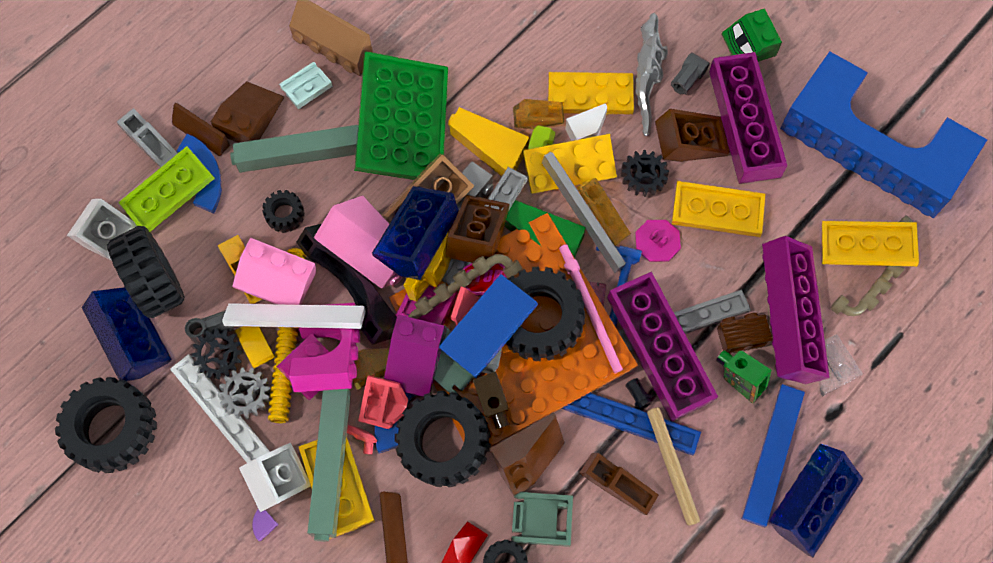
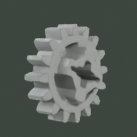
(253, 388)

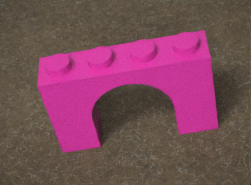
(330, 370)

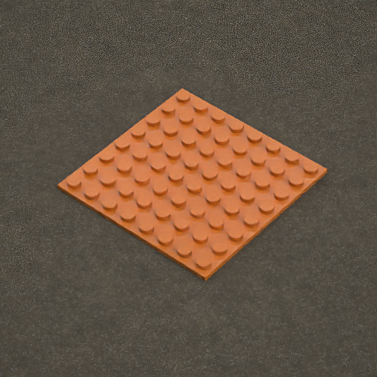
(543, 386)

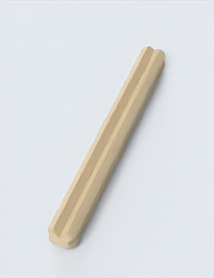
(673, 466)

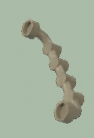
(462, 279)
(869, 301)

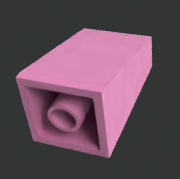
(352, 234)

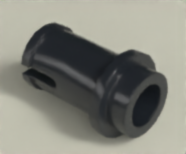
(639, 394)

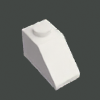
(586, 123)

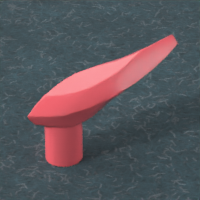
(360, 434)

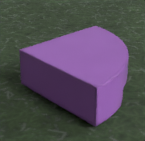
(263, 524)

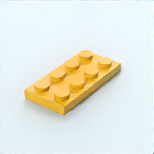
(589, 90)
(579, 158)
(718, 209)
(870, 243)
(354, 504)

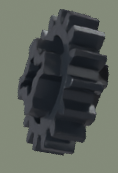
(645, 177)
(220, 361)

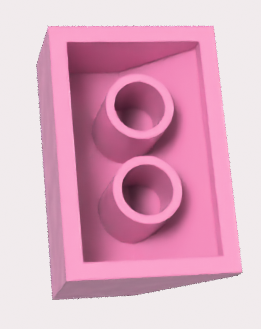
(273, 274)

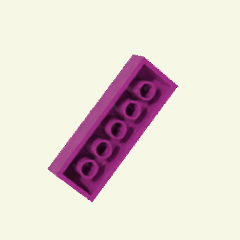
(747, 118)
(795, 311)
(661, 346)

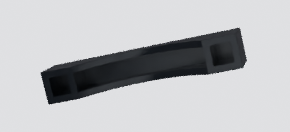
(378, 318)

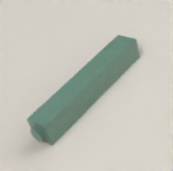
(294, 149)
(329, 465)

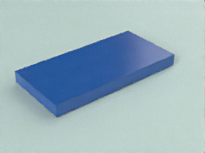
(488, 325)

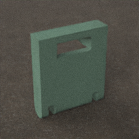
(451, 373)
(538, 519)

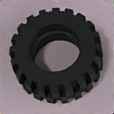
(145, 272)
(566, 331)
(85, 405)
(418, 420)

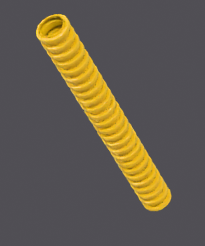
(281, 388)

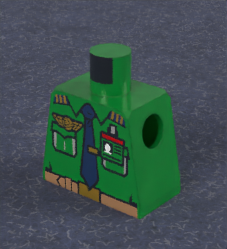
(745, 374)

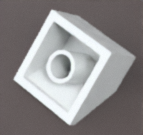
(98, 226)
(275, 476)

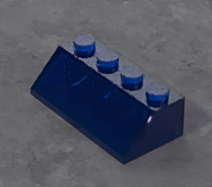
(416, 231)
(125, 334)
(816, 499)

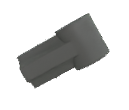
(692, 69)
(207, 323)

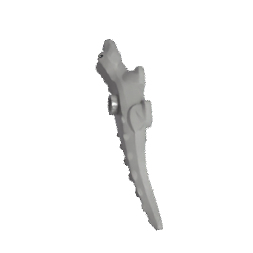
(649, 68)

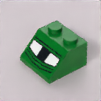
(753, 34)

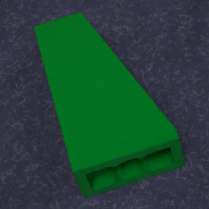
(521, 214)

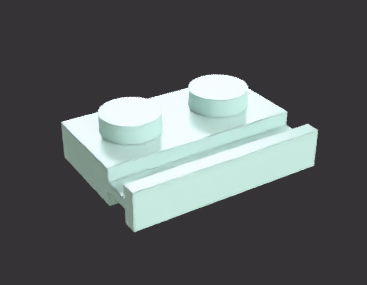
(306, 85)

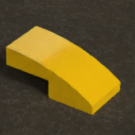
(254, 345)

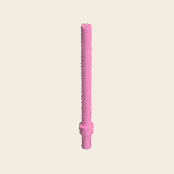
(572, 267)

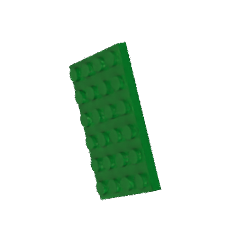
(400, 116)

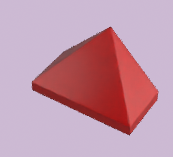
(465, 545)

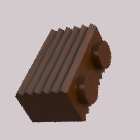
(744, 333)

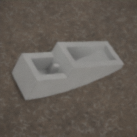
(146, 137)

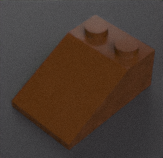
(247, 113)
(691, 136)
(476, 229)
(528, 453)

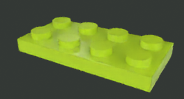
(166, 190)

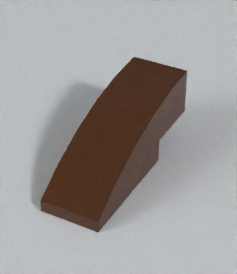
(619, 483)

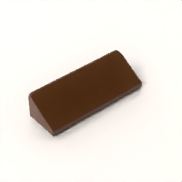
(200, 129)
(393, 527)

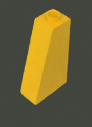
(488, 140)

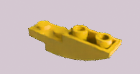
(432, 275)

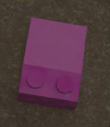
(414, 354)

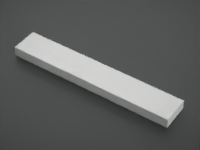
(294, 316)
(206, 395)

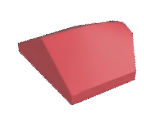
(463, 304)
(382, 402)

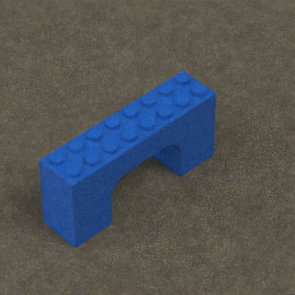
(916, 176)

